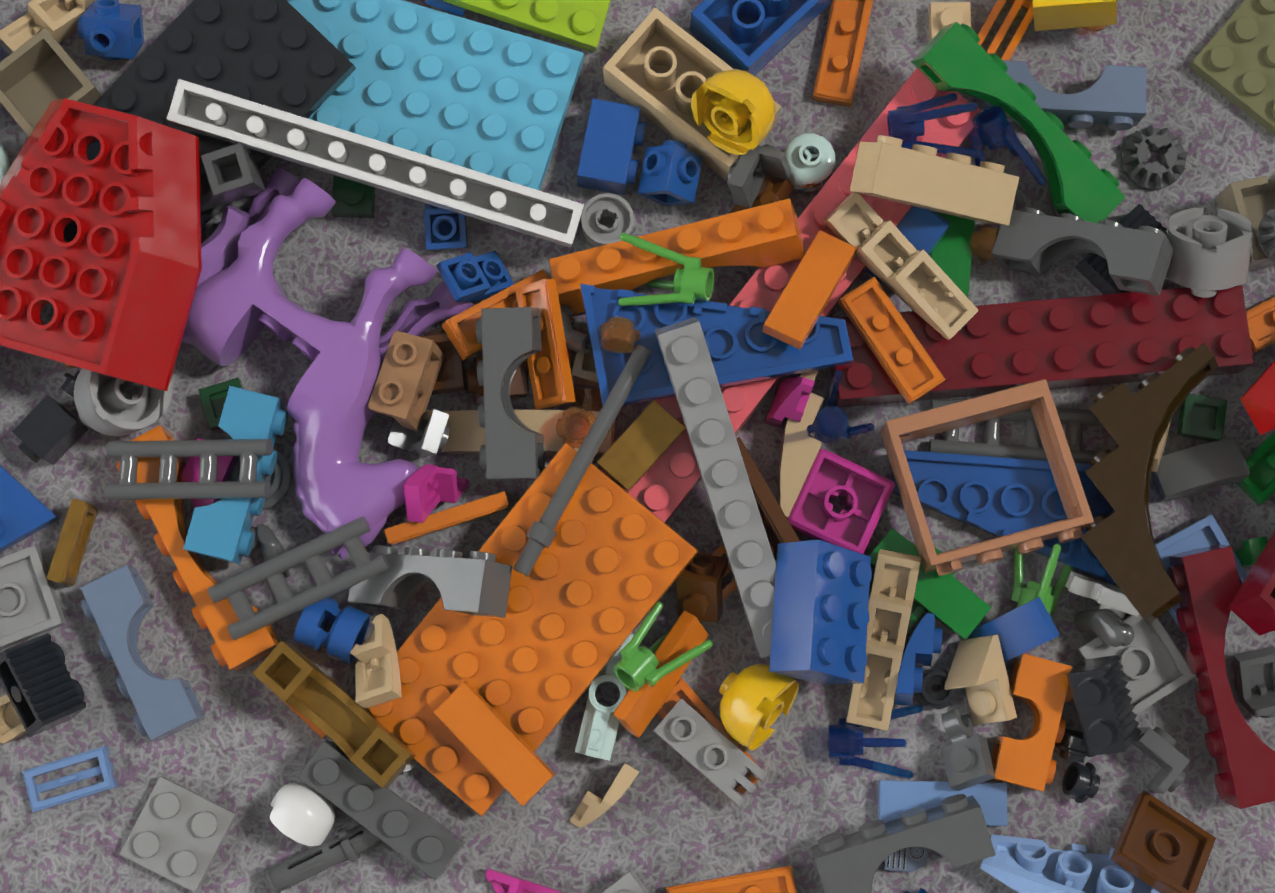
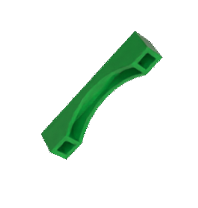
(961, 65)

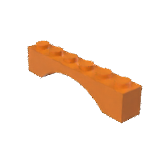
(747, 237)
(190, 572)

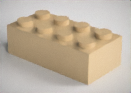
(659, 73)

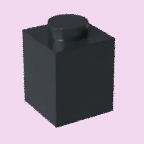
(48, 431)

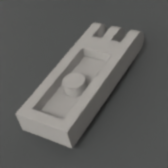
(708, 751)

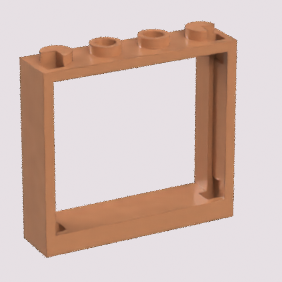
(967, 412)

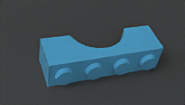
(225, 526)

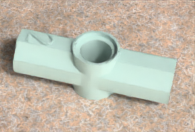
(599, 724)

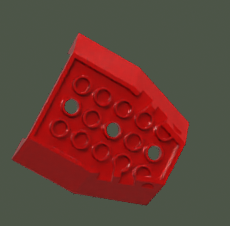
(137, 249)

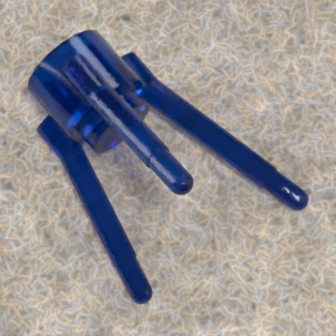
(908, 123)
(996, 132)
(832, 421)
(846, 742)

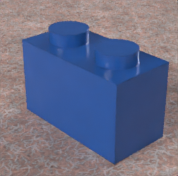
(609, 147)

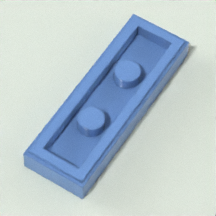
(900, 796)

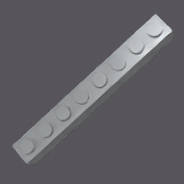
(722, 473)

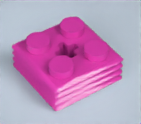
(864, 493)

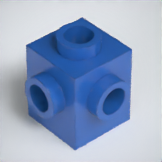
(112, 30)
(670, 174)

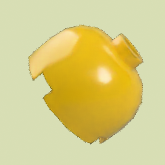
(735, 110)
(754, 703)

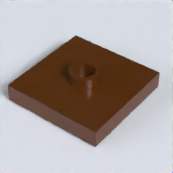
(1162, 847)

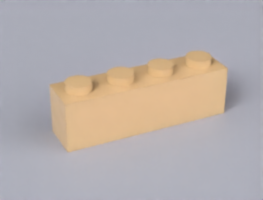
(934, 182)

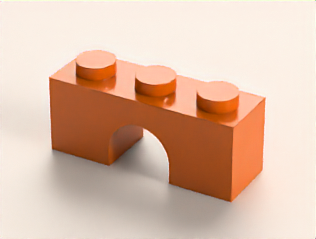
(1044, 689)

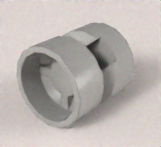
(604, 220)

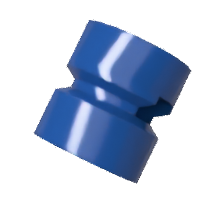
(347, 629)

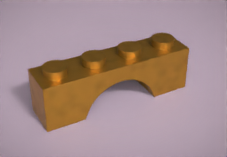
(335, 713)

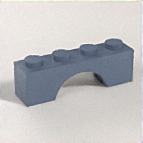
(1113, 100)
(118, 607)

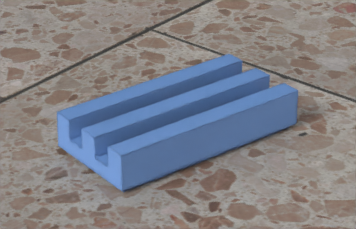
(106, 769)

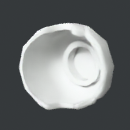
(302, 814)

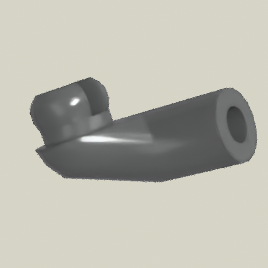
(575, 340)
(268, 542)
(1106, 626)

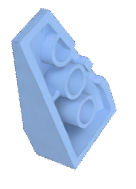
(1034, 868)

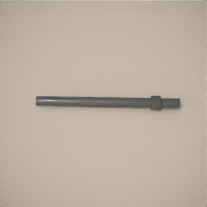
(542, 532)

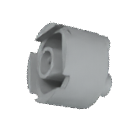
(1209, 250)
(106, 409)

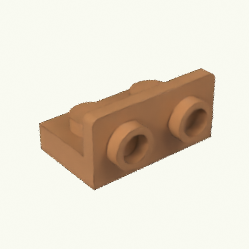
(406, 379)

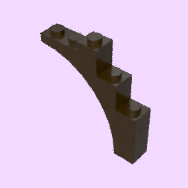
(1123, 476)

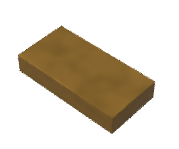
(641, 446)
(72, 542)

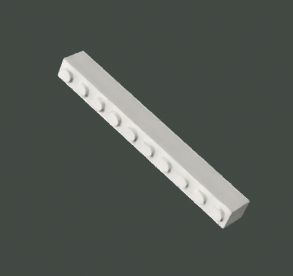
(374, 163)

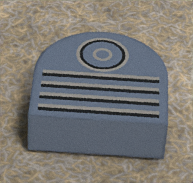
(906, 859)

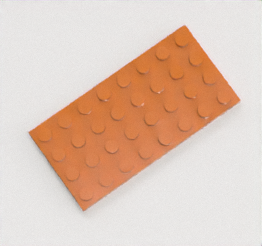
(557, 630)

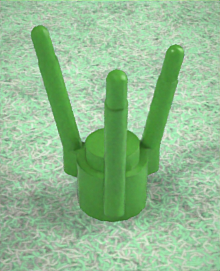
(688, 284)
(1043, 590)
(640, 664)

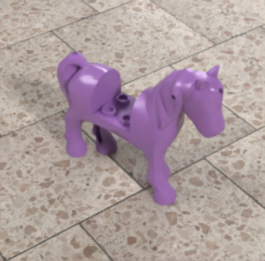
(332, 398)

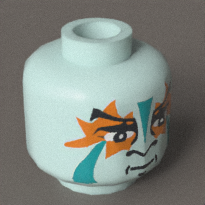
(809, 174)

